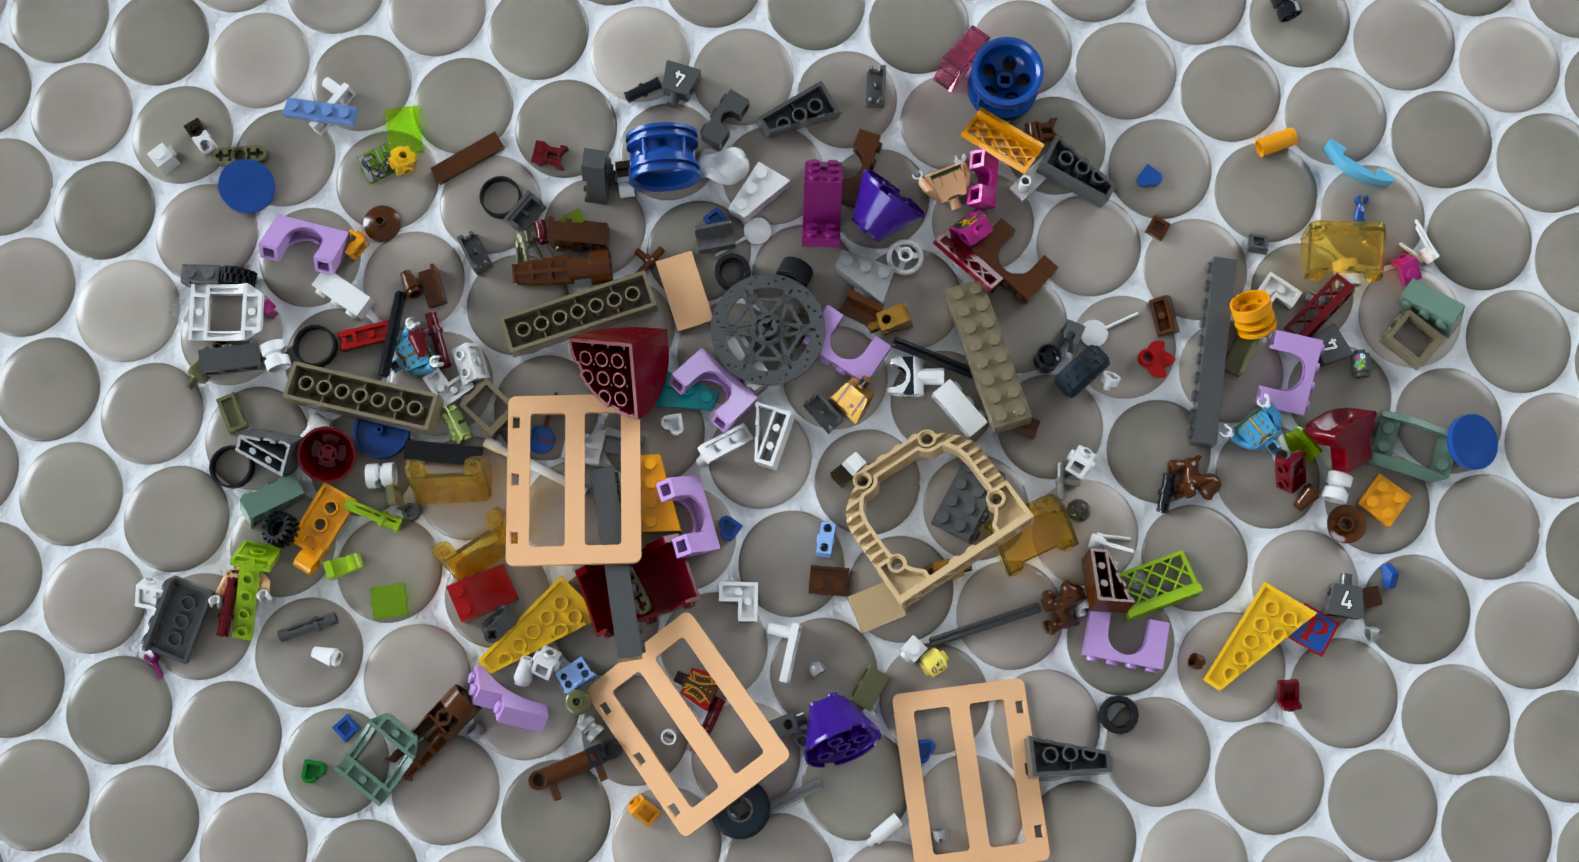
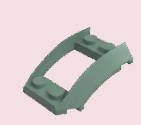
(1385, 441)
(364, 778)

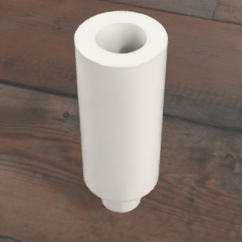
(884, 830)

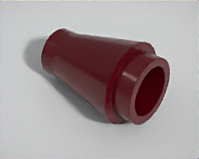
(418, 339)

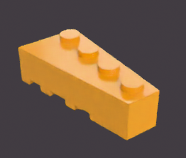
(656, 515)

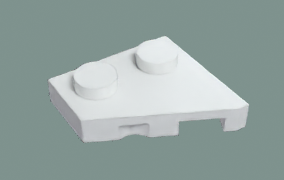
(593, 448)

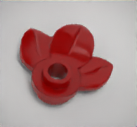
(1158, 359)

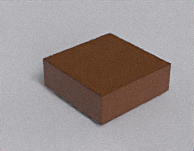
(1157, 228)
(1371, 597)

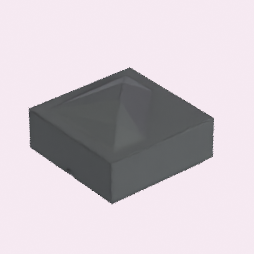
(1258, 244)

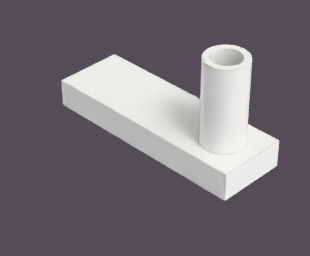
(342, 95)
(1027, 183)
(723, 444)
(793, 635)

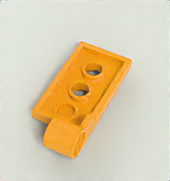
(318, 542)

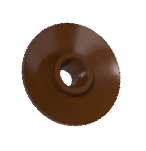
(386, 230)
(1355, 524)

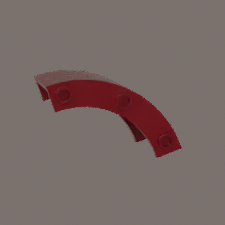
(663, 576)

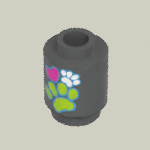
(1360, 364)

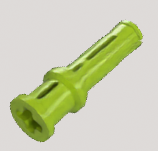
(382, 518)

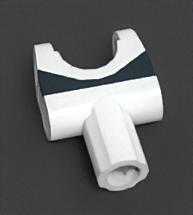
(915, 376)

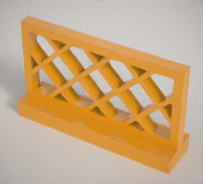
(1002, 132)

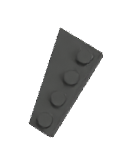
(800, 111)
(1075, 173)
(1057, 759)

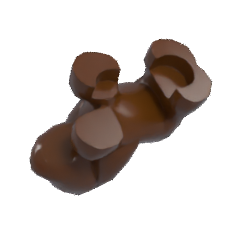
(1192, 480)
(1070, 596)

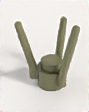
(524, 242)

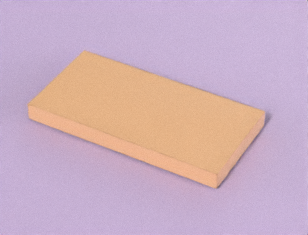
(684, 291)

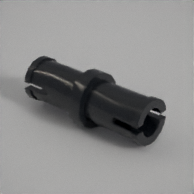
(642, 90)
(1165, 493)

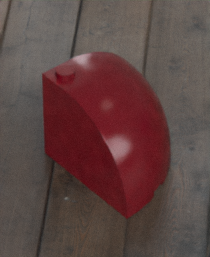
(623, 366)

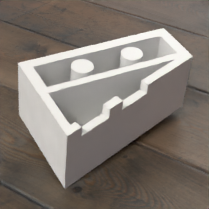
(757, 192)
(772, 433)

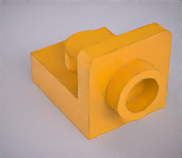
(356, 247)
(643, 810)

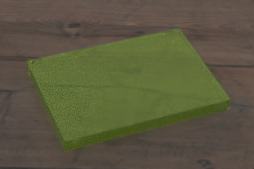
(404, 128)

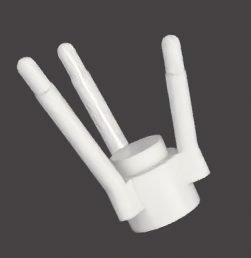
(1428, 253)
(1098, 541)

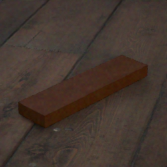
(467, 158)

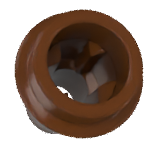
(410, 284)
(1306, 497)

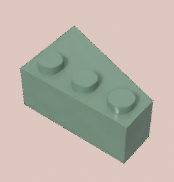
(1433, 307)
(271, 498)

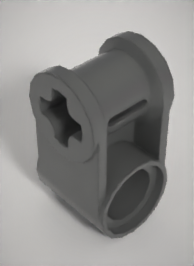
(499, 623)

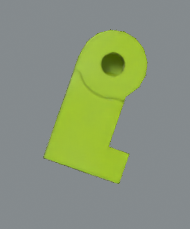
(343, 566)

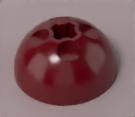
(319, 461)

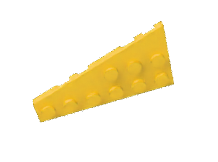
(547, 620)
(1262, 627)

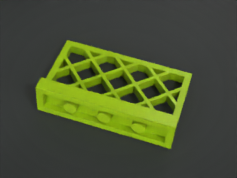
(1167, 598)

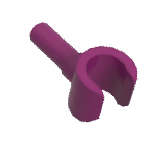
(154, 661)

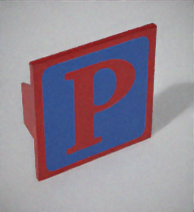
(1316, 632)

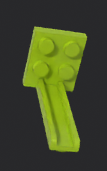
(252, 559)

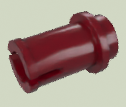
(541, 232)

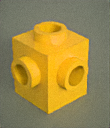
(402, 160)

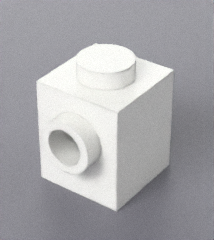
(164, 158)
(912, 650)

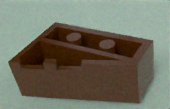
(578, 236)
(1103, 584)

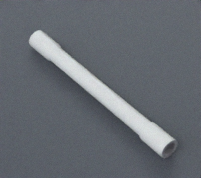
(500, 448)

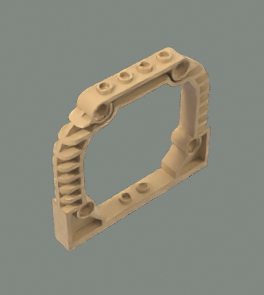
(911, 583)

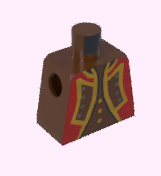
(697, 687)

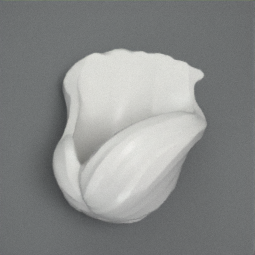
(724, 166)

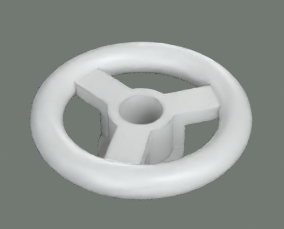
(908, 251)

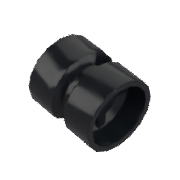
(1287, 9)
(1047, 358)

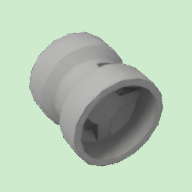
(590, 728)

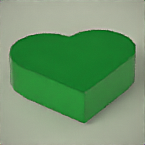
(312, 770)

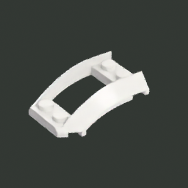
(201, 312)

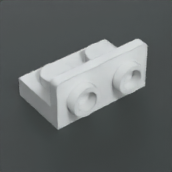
(470, 363)
(148, 592)

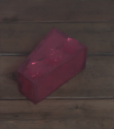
(960, 58)

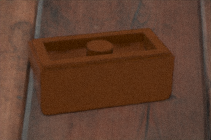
(1164, 315)

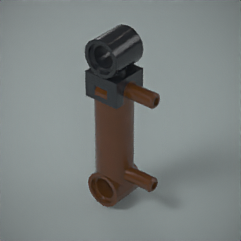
(573, 765)

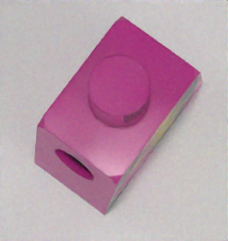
(973, 226)

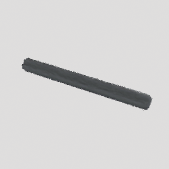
(984, 625)

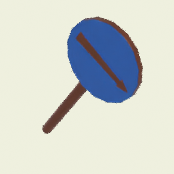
(542, 437)

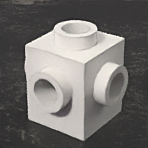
(1080, 461)
(546, 662)

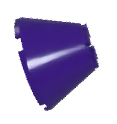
(882, 208)
(837, 732)

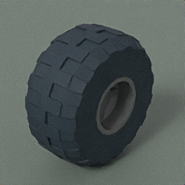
(1081, 371)
(745, 815)

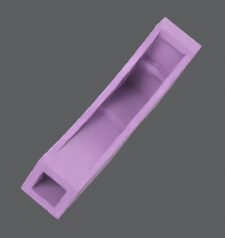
(507, 706)

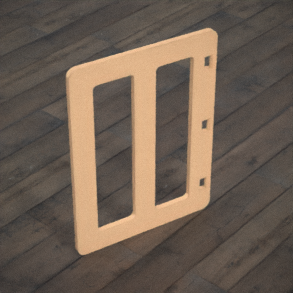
(518, 496)
(730, 784)
(1028, 790)

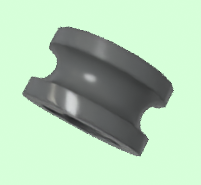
(407, 516)

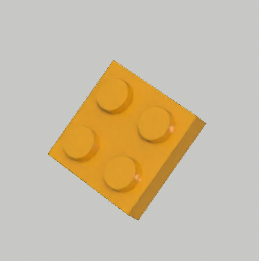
(1383, 500)

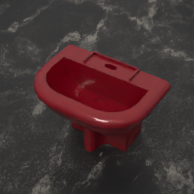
(1346, 434)

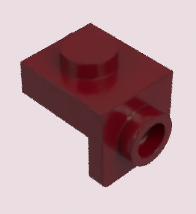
(1288, 695)

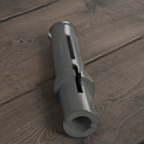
(315, 624)

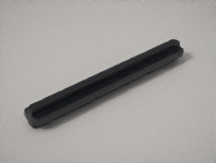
(392, 334)
(932, 357)

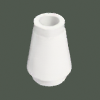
(328, 656)
(523, 674)

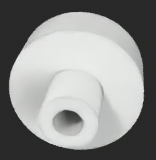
(1110, 380)

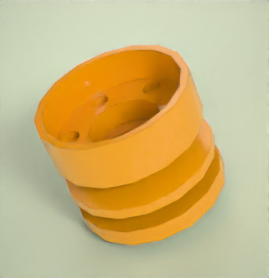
(1253, 314)

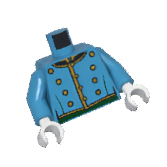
(1258, 429)

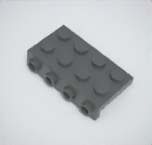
(964, 506)
(177, 619)

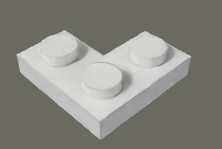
(1280, 290)
(449, 391)
(745, 594)

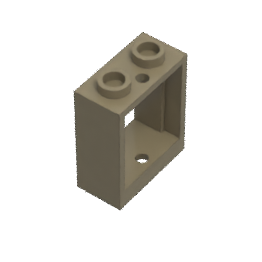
(1404, 353)
(501, 423)

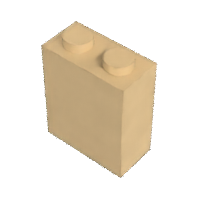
(875, 607)

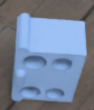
(825, 539)
(576, 677)

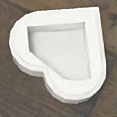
(673, 424)

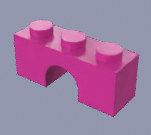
(986, 167)

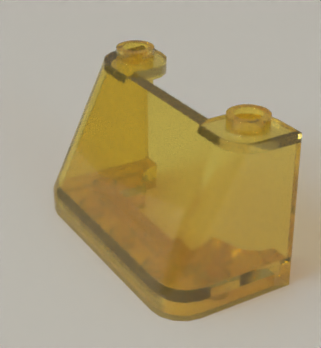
(1344, 249)
(446, 488)
(1049, 531)
(479, 552)

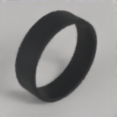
(487, 184)
(302, 332)
(217, 454)

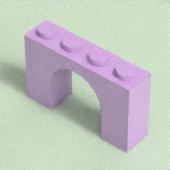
(287, 231)
(1307, 351)
(863, 365)
(705, 368)
(690, 493)
(1150, 655)

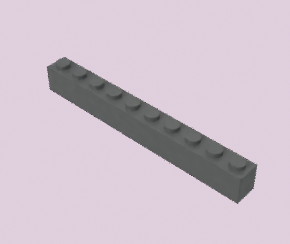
(1212, 352)
(617, 575)

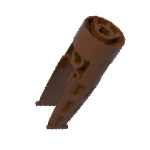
(564, 269)
(460, 711)

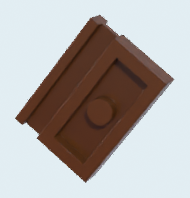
(829, 580)

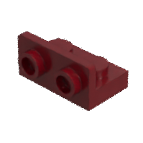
(1291, 471)

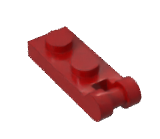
(363, 336)

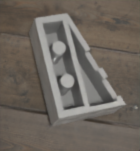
(865, 274)

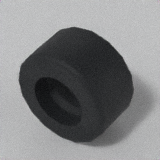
(796, 270)

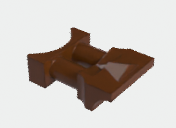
(1035, 130)

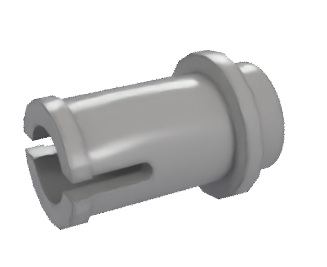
(1323, 300)

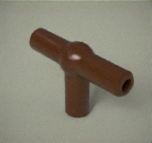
(649, 261)

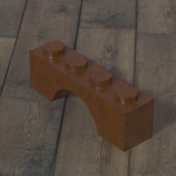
(865, 147)

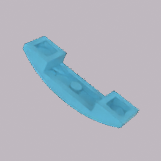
(1353, 169)

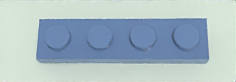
(320, 112)

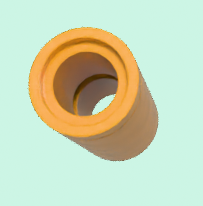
(1276, 141)

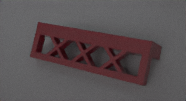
(968, 261)
(1327, 311)

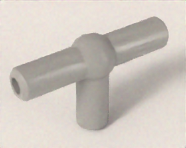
(1061, 481)

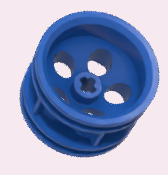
(1027, 66)
(663, 157)

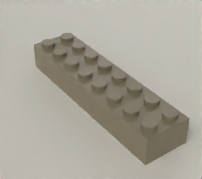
(578, 313)
(988, 357)
(363, 398)

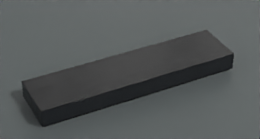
(440, 452)

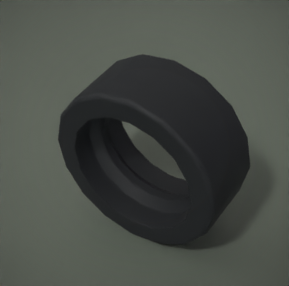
(726, 259)
(1133, 714)

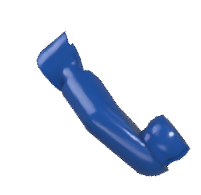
(1360, 211)

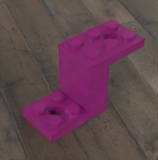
(822, 204)

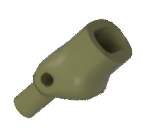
(196, 376)

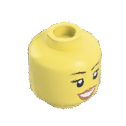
(933, 662)

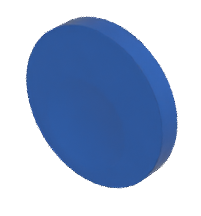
(246, 186)
(378, 439)
(1472, 442)

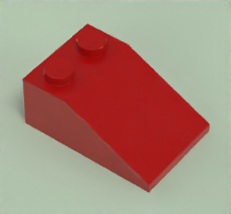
(482, 593)

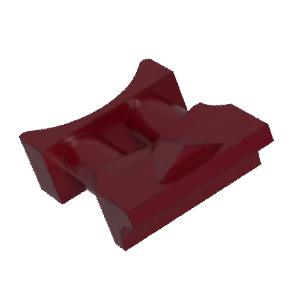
(542, 151)

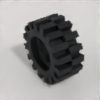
(237, 275)
(286, 535)

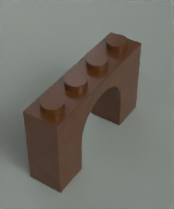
(1022, 285)

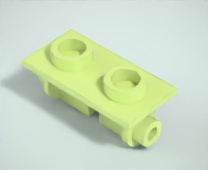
(451, 418)

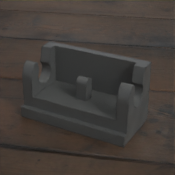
(876, 87)
(525, 212)
(475, 252)
(1071, 332)
(823, 412)

